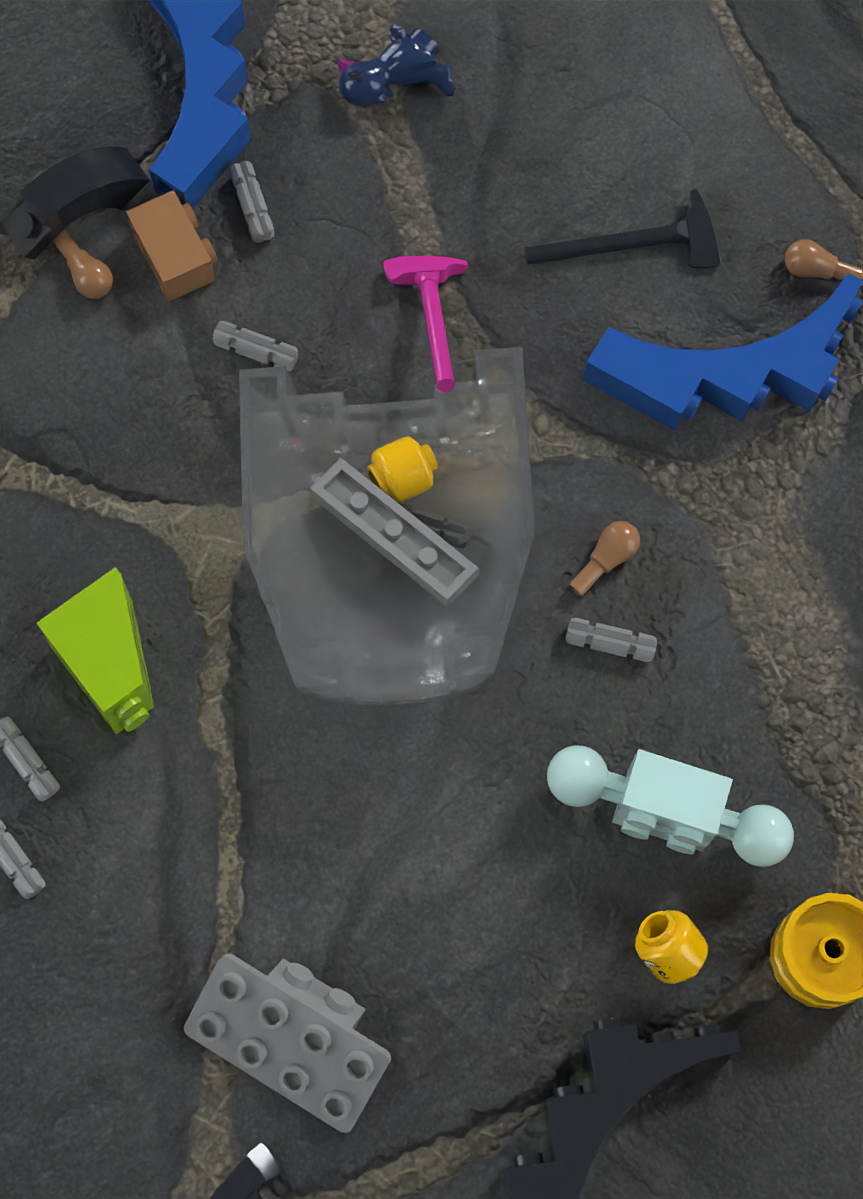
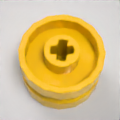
(800, 953)

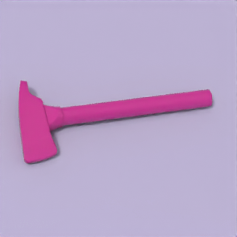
(427, 274)

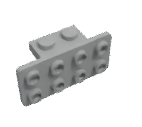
(290, 1037)

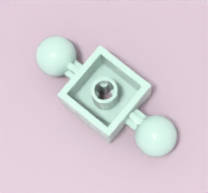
(671, 804)

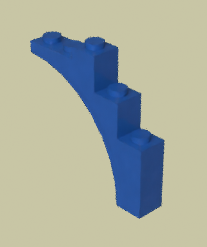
(209, 126)
(674, 381)

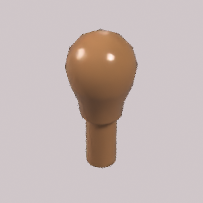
(811, 260)
(89, 274)
(615, 545)

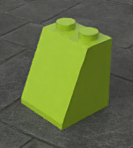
(103, 650)

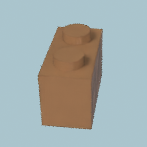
(172, 246)

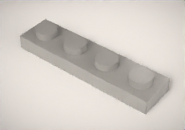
(394, 532)

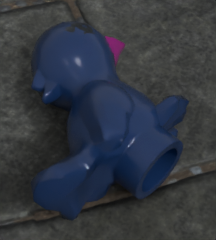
(403, 62)

